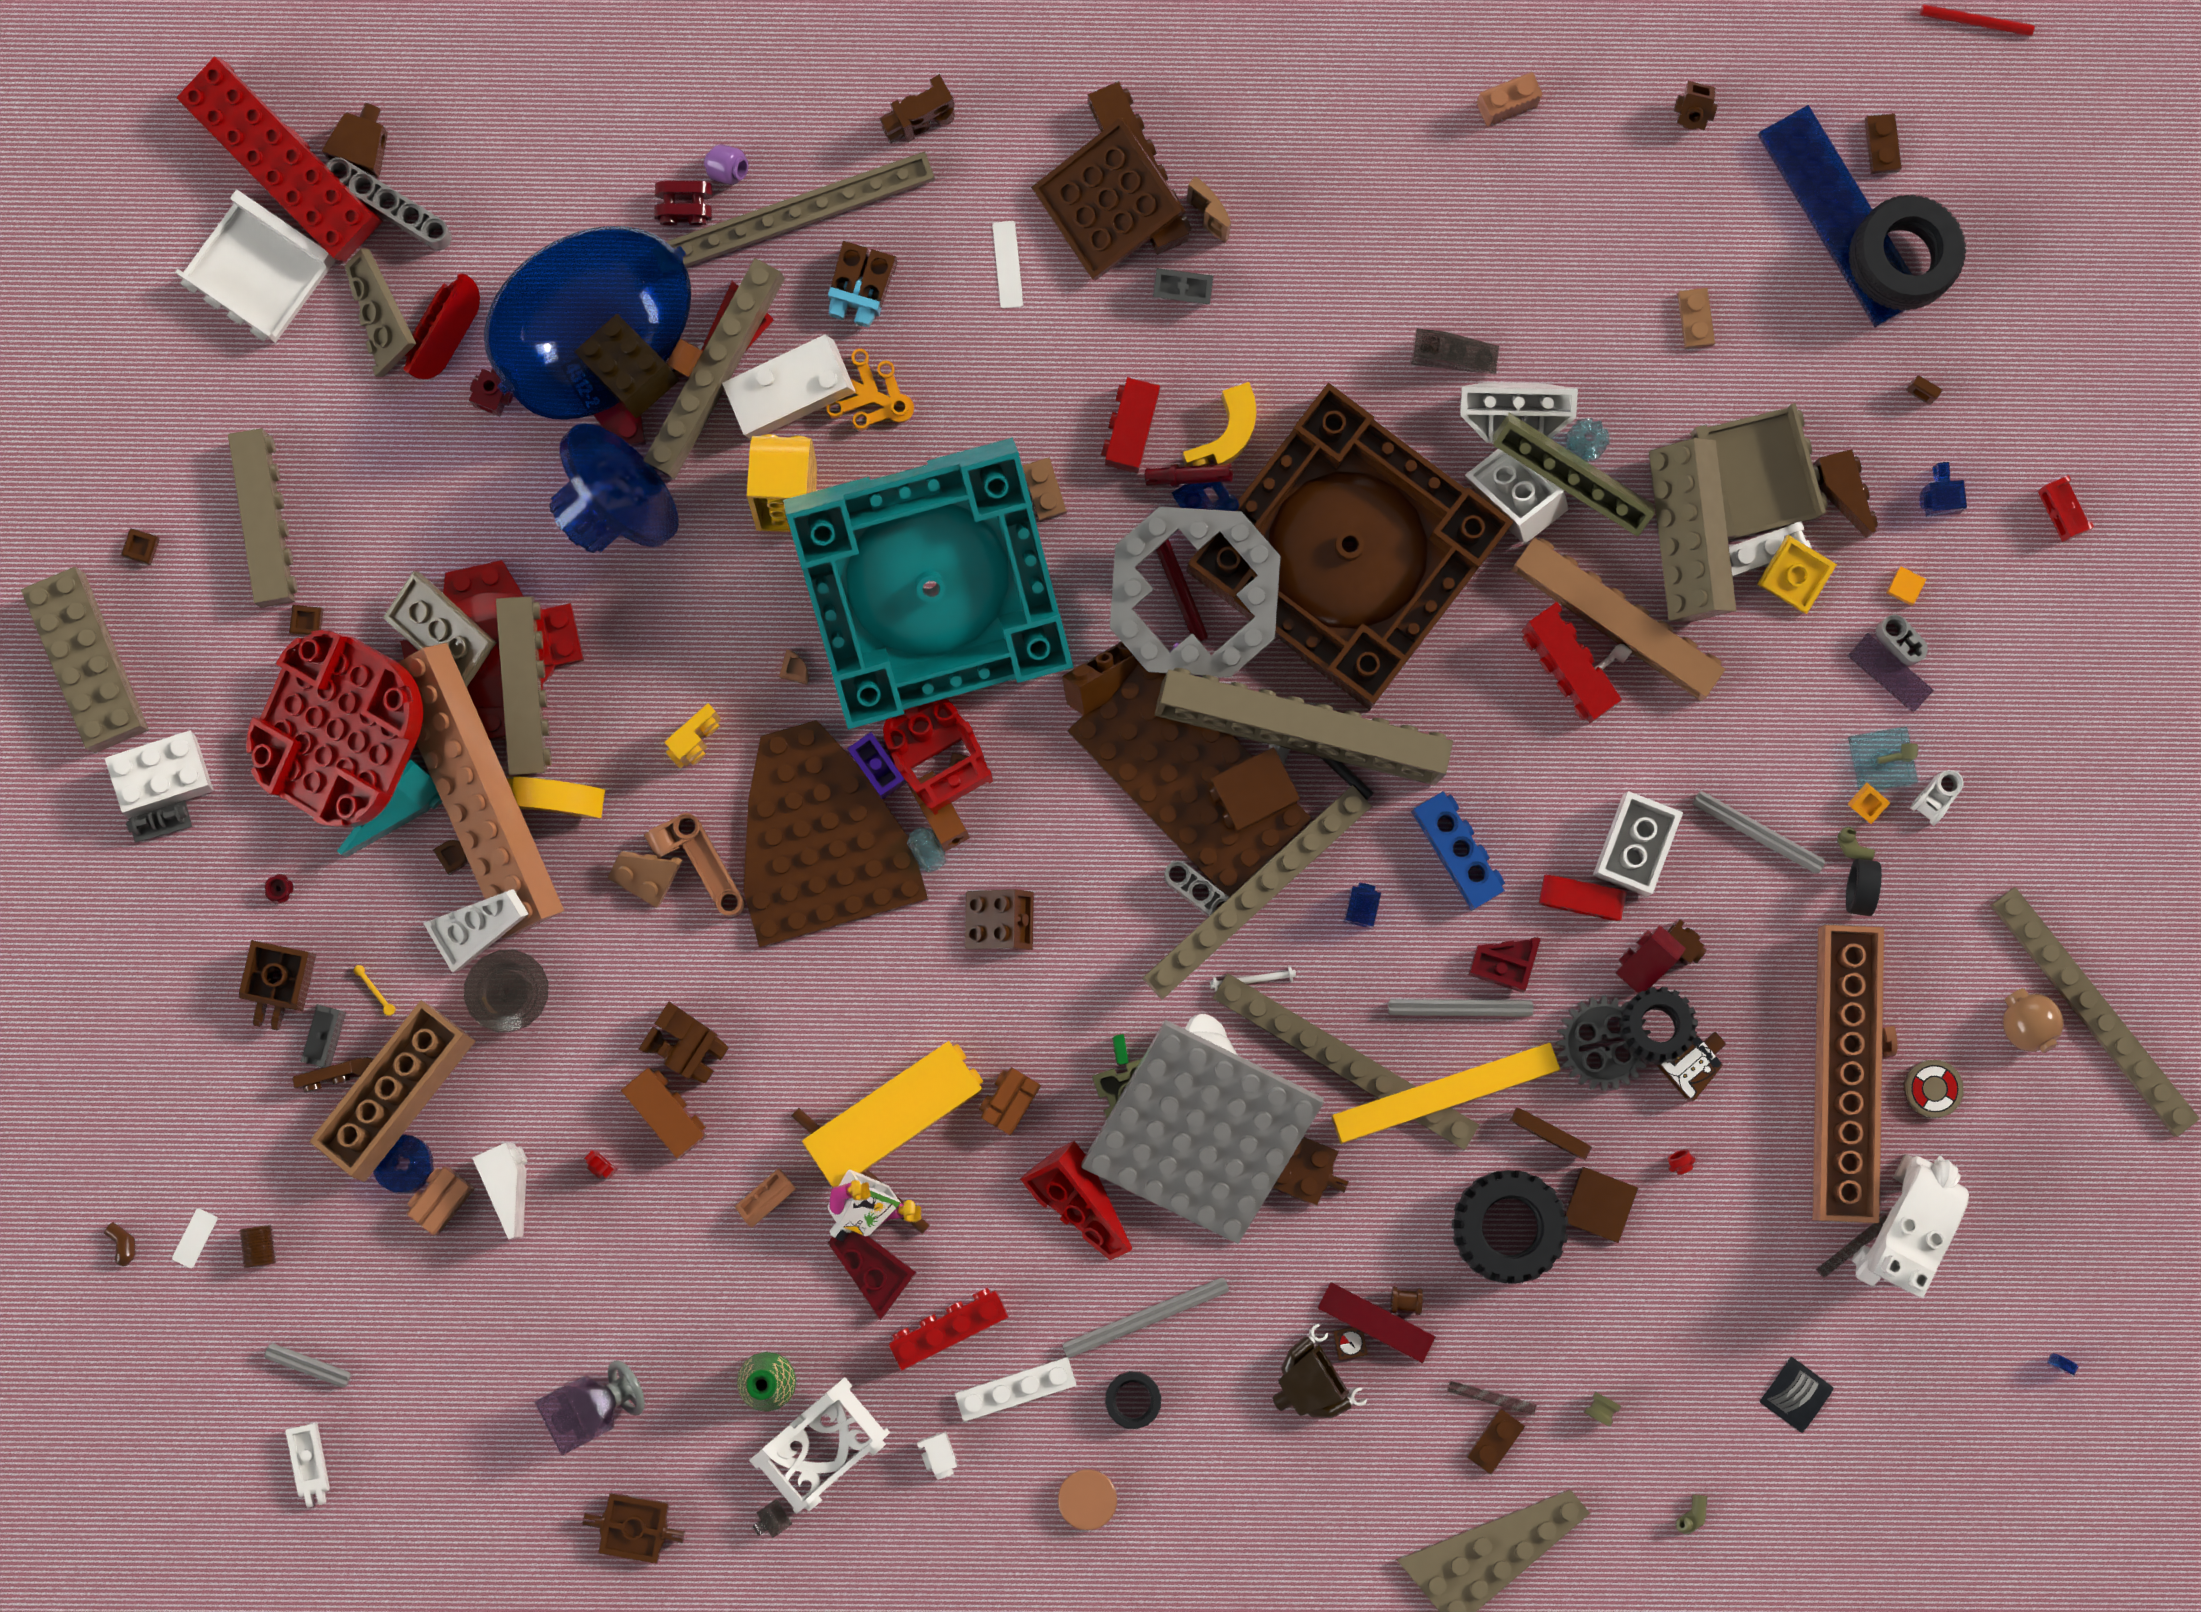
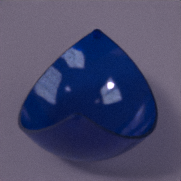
(566, 297)

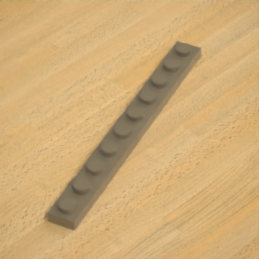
(804, 209)
(1256, 892)
(2095, 1012)
(1335, 1055)

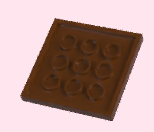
(1108, 199)

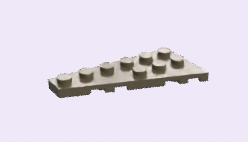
(1480, 1562)

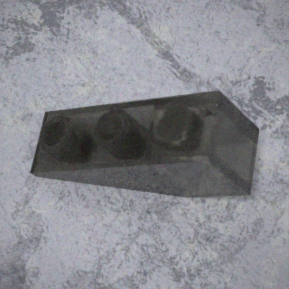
(1453, 352)

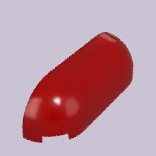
(443, 327)

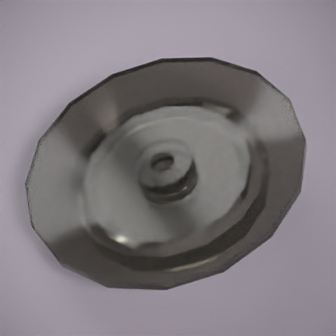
(506, 990)

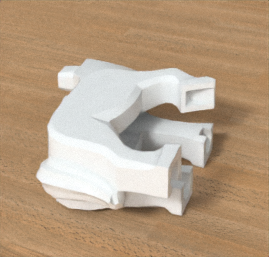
(1917, 1226)

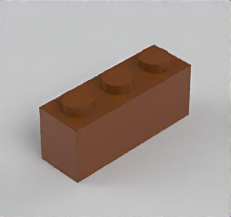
(665, 1112)

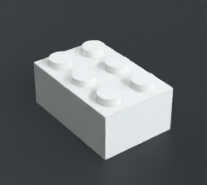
(159, 774)
(1637, 844)

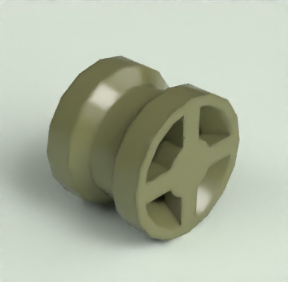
(1602, 1409)

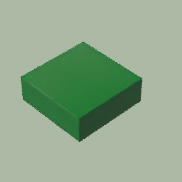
(1120, 1049)

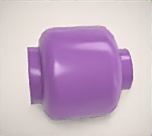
(726, 164)

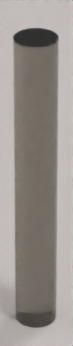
(1851, 1248)
(1491, 1397)

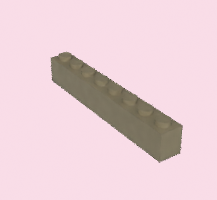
(713, 368)

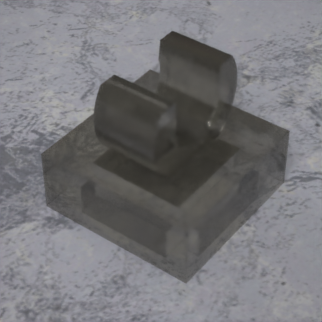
(772, 1519)

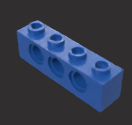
(1457, 867)

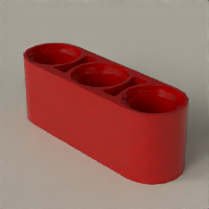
(1582, 897)

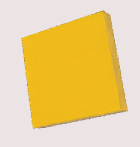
(1796, 574)

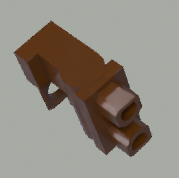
(916, 112)
(690, 1049)

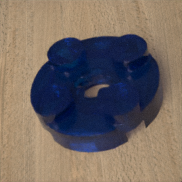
(418, 1169)

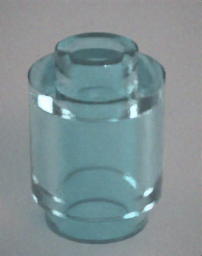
(926, 849)

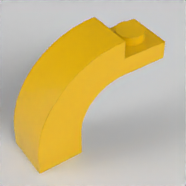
(1241, 415)
(557, 797)

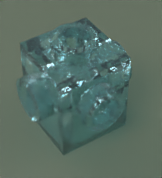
(1581, 446)

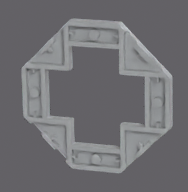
(1199, 528)

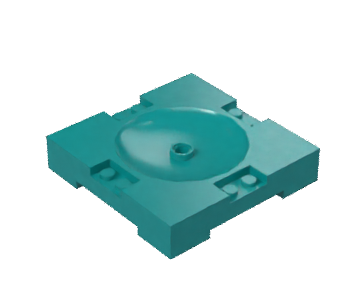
(946, 522)

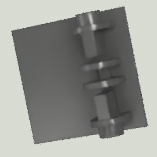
(160, 822)

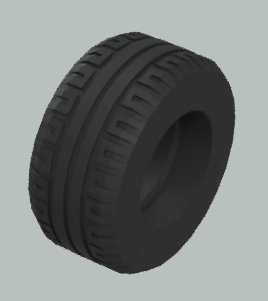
(1933, 226)

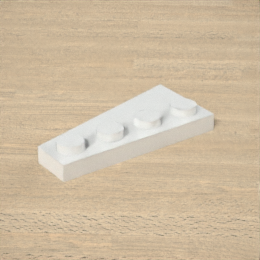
(474, 928)

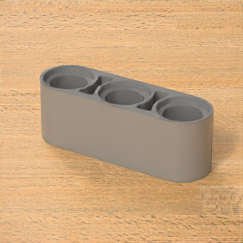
(1192, 880)

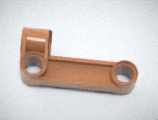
(708, 864)

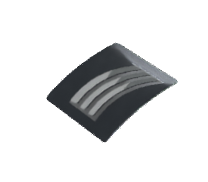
(1797, 1395)

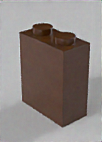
(1253, 790)

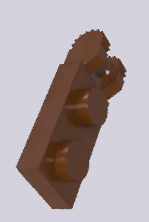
(337, 1073)

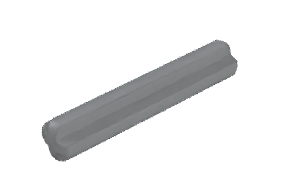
(307, 1365)

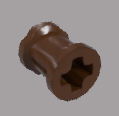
(1406, 1300)

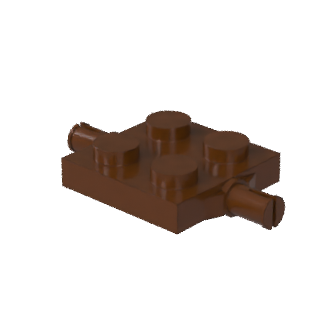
(1309, 1172)
(633, 1528)

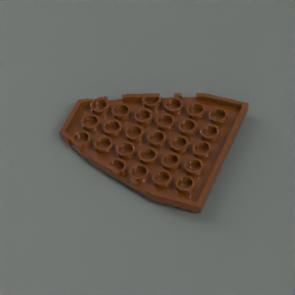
(820, 840)

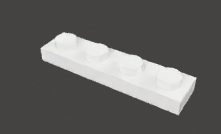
(1015, 1389)

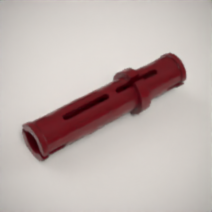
(1178, 475)

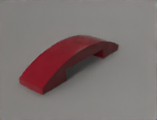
(1376, 1322)

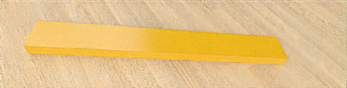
(1445, 1093)

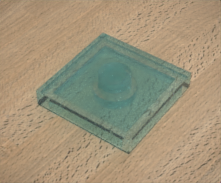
(1869, 746)

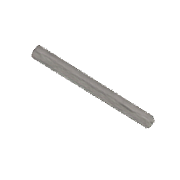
(1145, 1317)

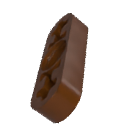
(1550, 1133)

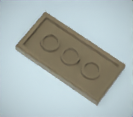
(430, 618)

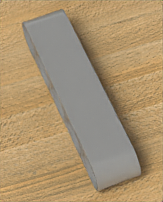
(399, 211)

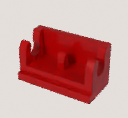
(2064, 509)

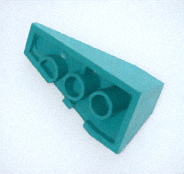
(411, 799)

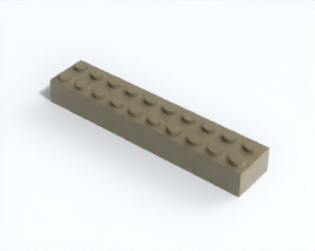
(1303, 727)

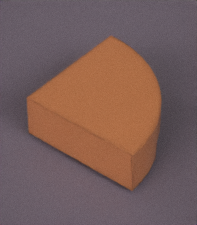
(794, 668)
(1889, 1041)

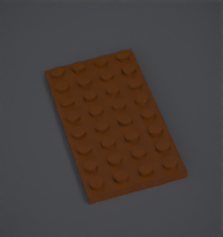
(1168, 775)

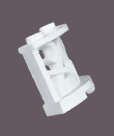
(780, 1451)

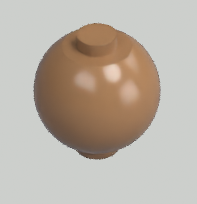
(2032, 1021)

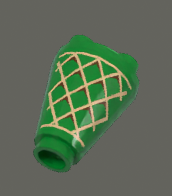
(779, 1378)

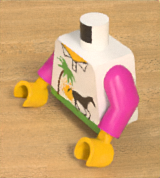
(864, 1204)

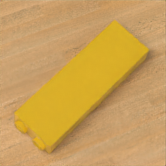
(894, 1114)

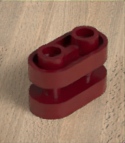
(670, 212)

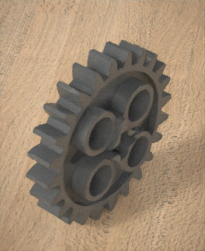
(1610, 1068)

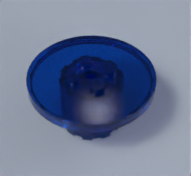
(610, 493)

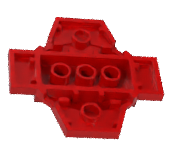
(475, 593)

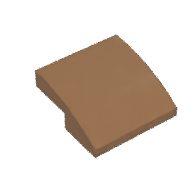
(1215, 216)

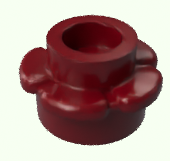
(279, 896)

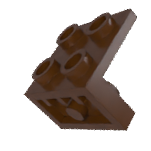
(999, 919)

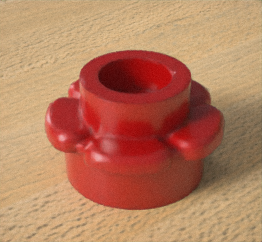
(1681, 1162)

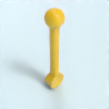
(388, 1009)

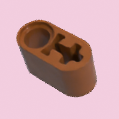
(684, 357)

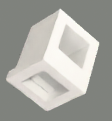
(938, 1455)

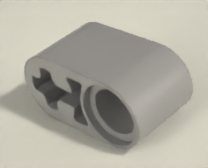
(1904, 630)

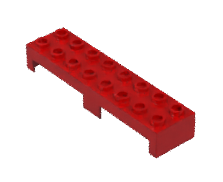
(278, 159)

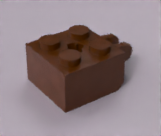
(260, 987)

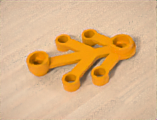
(869, 394)

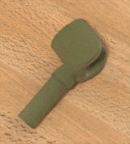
(1908, 753)

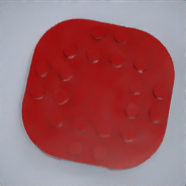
(336, 729)

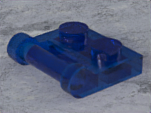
(1194, 497)

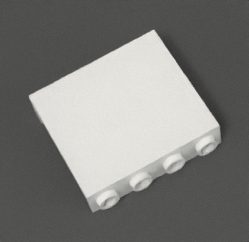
(257, 268)

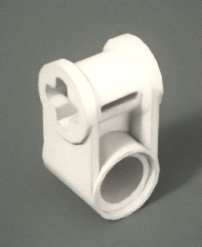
(1934, 800)

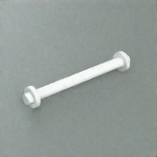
(1259, 978)

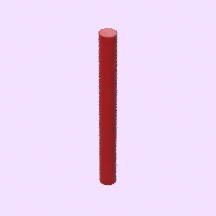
(1977, 20)

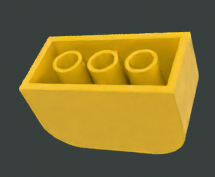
(776, 472)

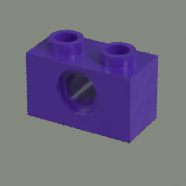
(876, 765)

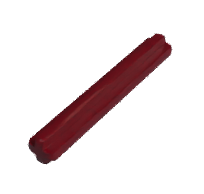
(1181, 591)

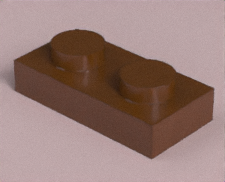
(1883, 143)
(1495, 1441)

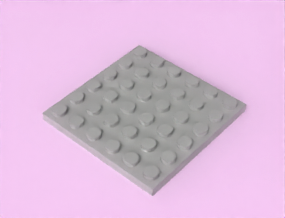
(1202, 1132)

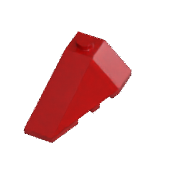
(1078, 1199)

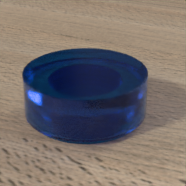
(2063, 1364)

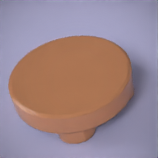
(1087, 1499)

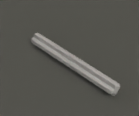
(1759, 832)
(1508, 1008)

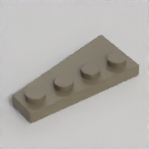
(379, 313)

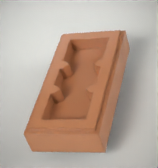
(765, 1197)

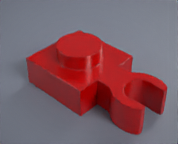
(599, 1165)

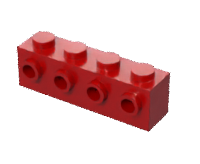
(949, 1329)

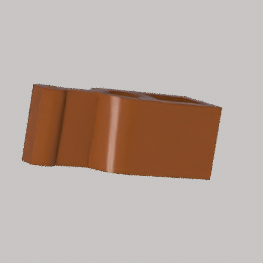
(945, 824)

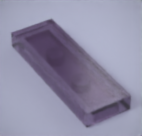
(1890, 672)

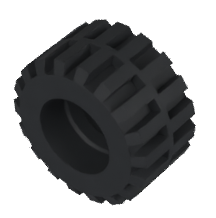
(1678, 1011)

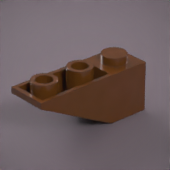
(1844, 488)
(1098, 679)

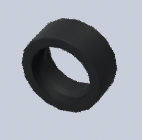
(1863, 887)
(1117, 1416)

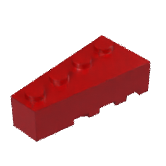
(1570, 664)

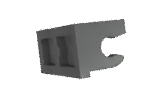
(1183, 286)
(323, 1036)

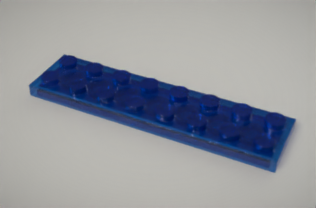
(1826, 195)

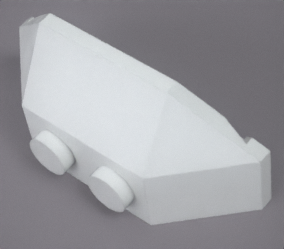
(1537, 404)

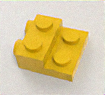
(686, 743)

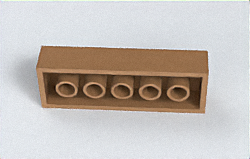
(392, 1091)

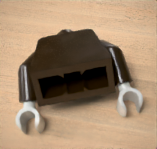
(1312, 1382)

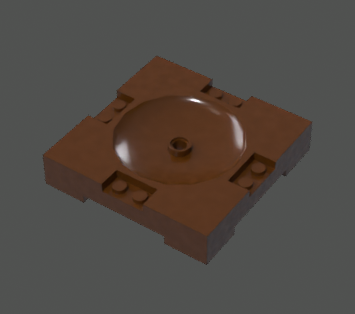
(1413, 533)

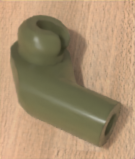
(1850, 847)
(1695, 1517)

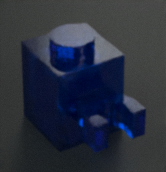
(1943, 495)
(1362, 905)

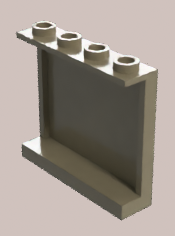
(1765, 472)

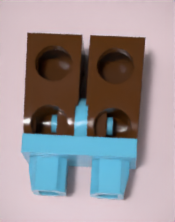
(860, 292)

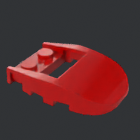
(925, 733)

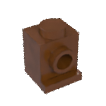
(1690, 940)

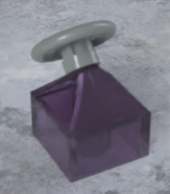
(588, 1408)

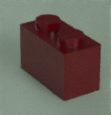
(1650, 960)

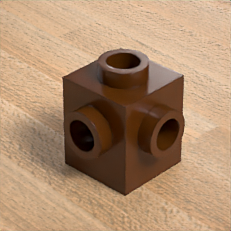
(1696, 106)

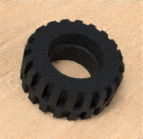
(1548, 1214)

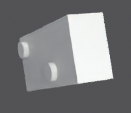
(789, 387)

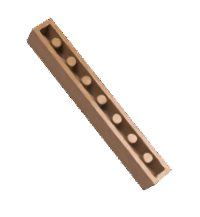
(1618, 619)

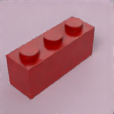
(1131, 425)

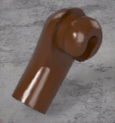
(124, 1244)

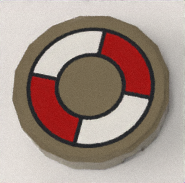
(1933, 1088)

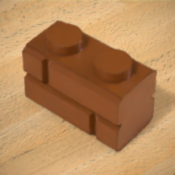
(1009, 1101)

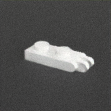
(308, 1463)

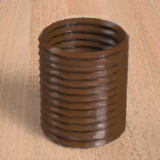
(257, 1246)

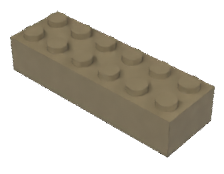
(1692, 530)
(84, 659)

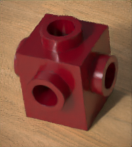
(486, 393)

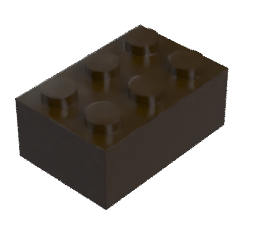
(626, 366)

